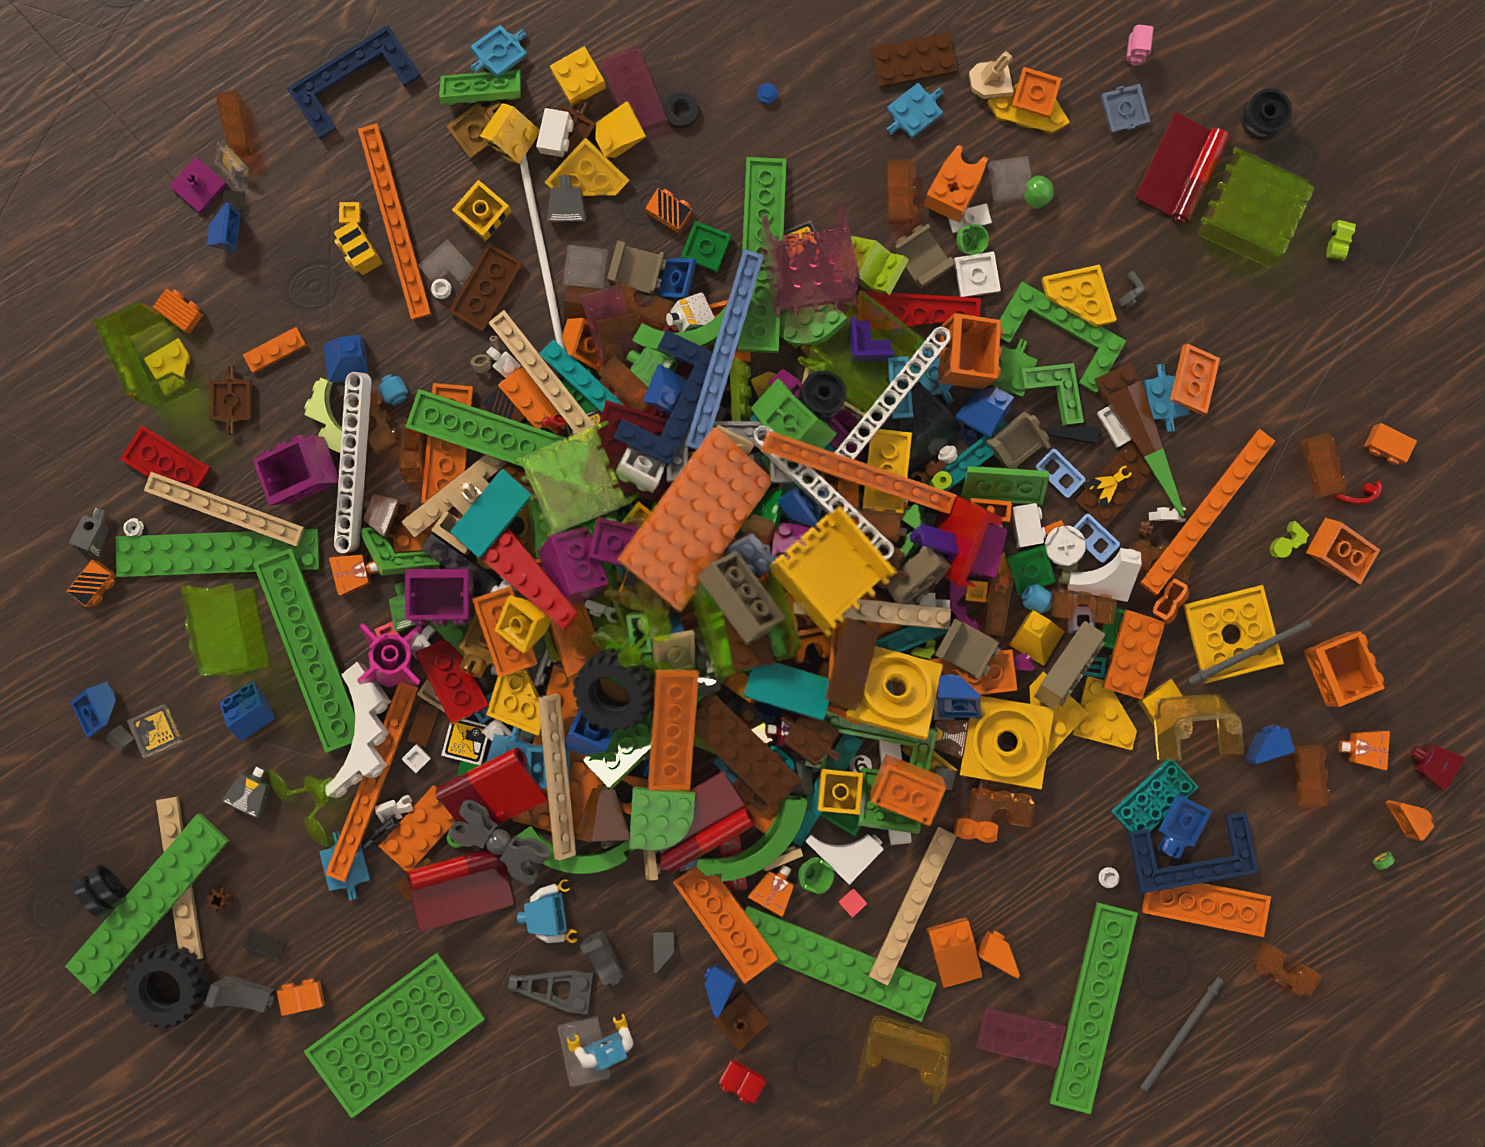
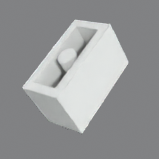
(554, 132)
(1027, 525)

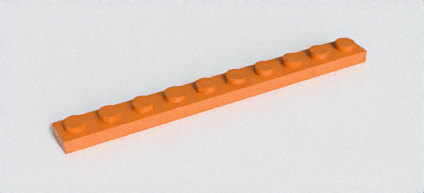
(394, 221)
(858, 472)
(1207, 512)
(371, 787)

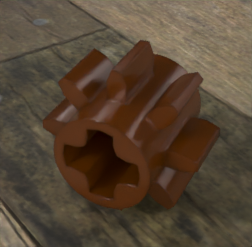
(216, 894)

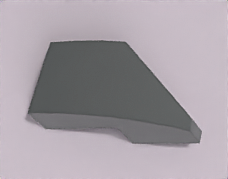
(662, 949)

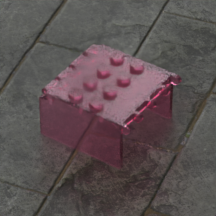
(811, 268)

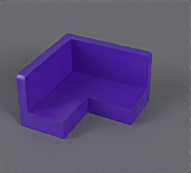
(863, 348)
(935, 539)

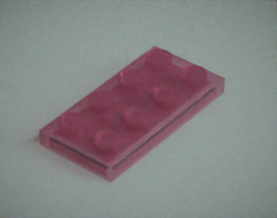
(633, 84)
(602, 305)
(1020, 1036)

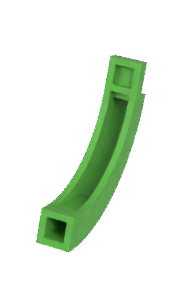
(703, 336)
(764, 851)
(581, 862)

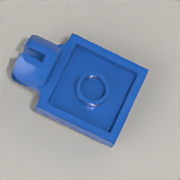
(1182, 826)

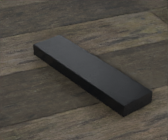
(455, 559)

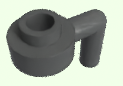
(1129, 298)

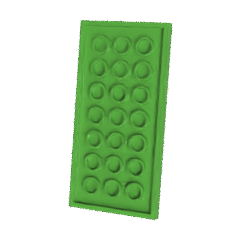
(394, 1035)

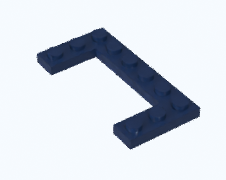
(376, 45)
(665, 446)
(1153, 879)

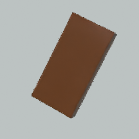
(423, 724)

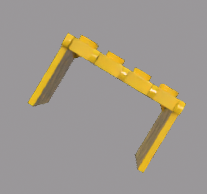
(831, 569)

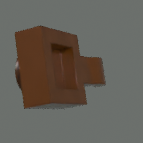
(931, 469)

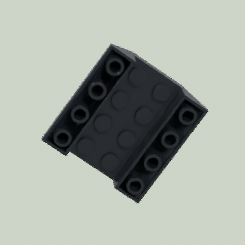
(930, 427)

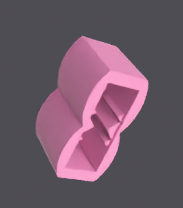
(1139, 44)

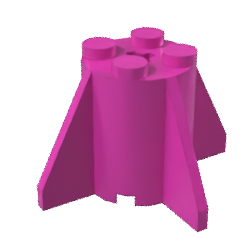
(389, 658)

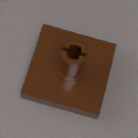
(740, 1021)

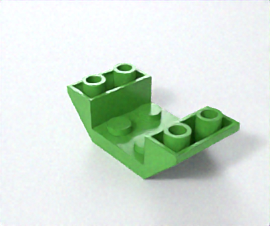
(790, 417)
(913, 518)

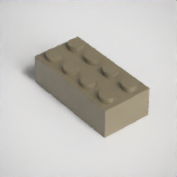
(741, 597)
(1070, 666)

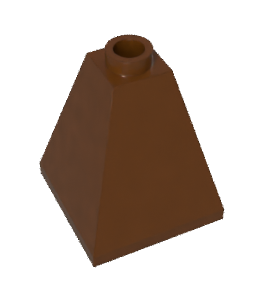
(602, 817)

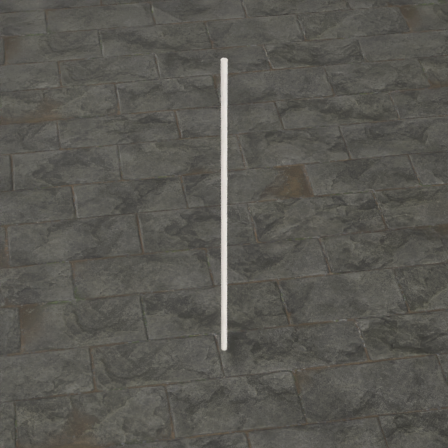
(541, 252)

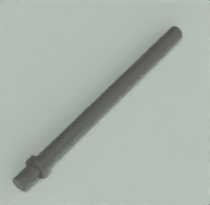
(1203, 675)
(1212, 991)

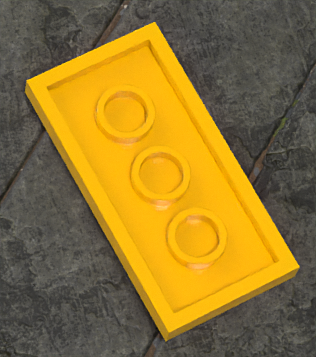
(891, 453)

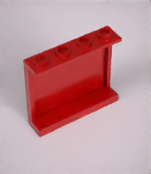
(969, 525)

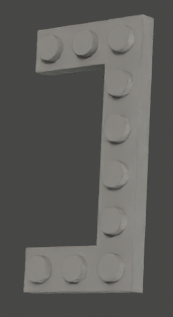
(742, 428)

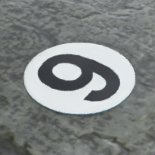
(858, 762)

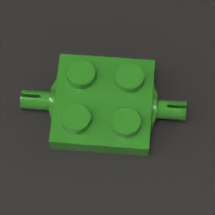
(1010, 362)

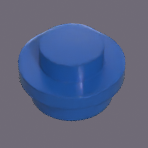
(767, 93)

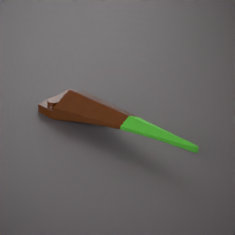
(1129, 403)

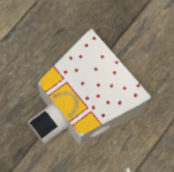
(690, 313)

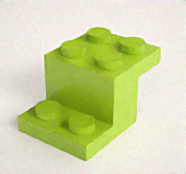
(877, 266)

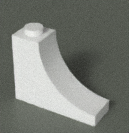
(1112, 579)
(848, 859)

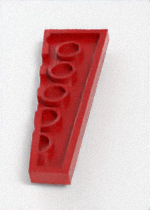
(925, 309)
(521, 570)

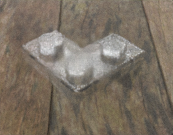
(444, 258)

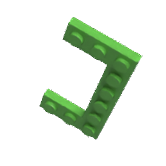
(1106, 342)
(921, 749)

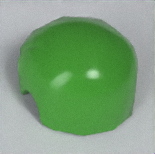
(1039, 192)
(972, 239)

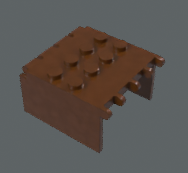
(850, 663)

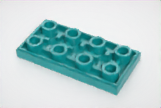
(491, 513)
(789, 689)
(1153, 797)

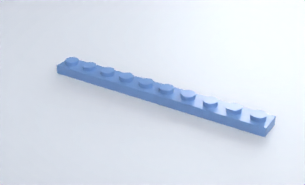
(724, 348)

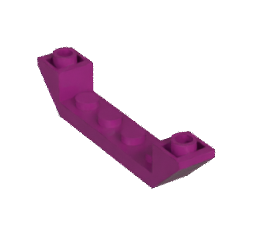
(795, 385)
(1021, 661)

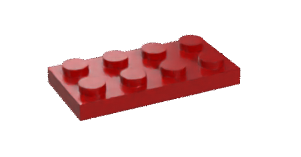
(155, 454)
(453, 687)

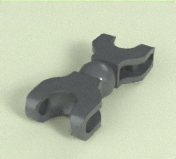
(514, 852)

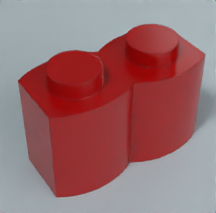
(742, 1081)

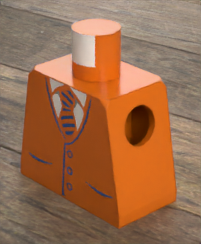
(352, 573)
(1367, 748)
(773, 890)

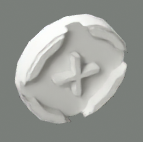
(1065, 545)

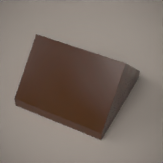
(572, 303)

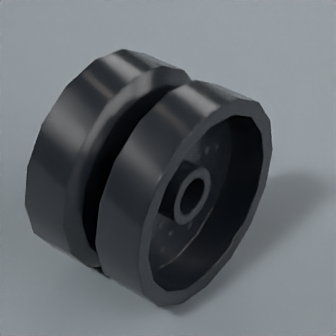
(1266, 114)
(828, 386)
(100, 891)

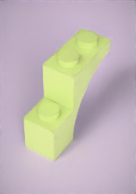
(319, 409)

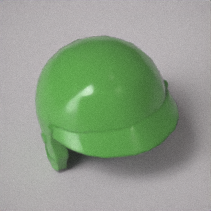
(816, 875)

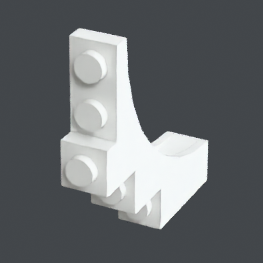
(369, 732)

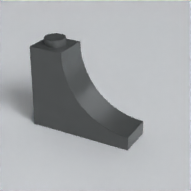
(602, 957)
(240, 993)

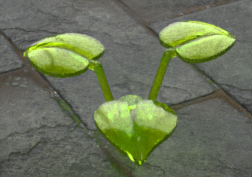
(653, 623)
(317, 789)

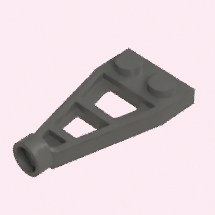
(579, 991)

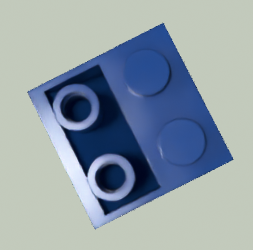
(246, 711)

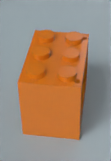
(972, 351)
(1344, 669)
(907, 789)

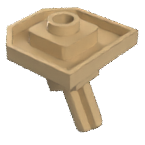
(992, 78)
(467, 492)

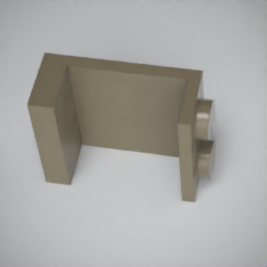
(924, 254)
(636, 268)
(968, 648)

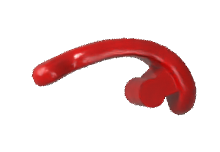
(555, 424)
(1373, 491)

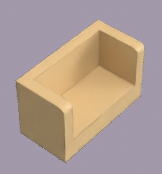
(443, 528)

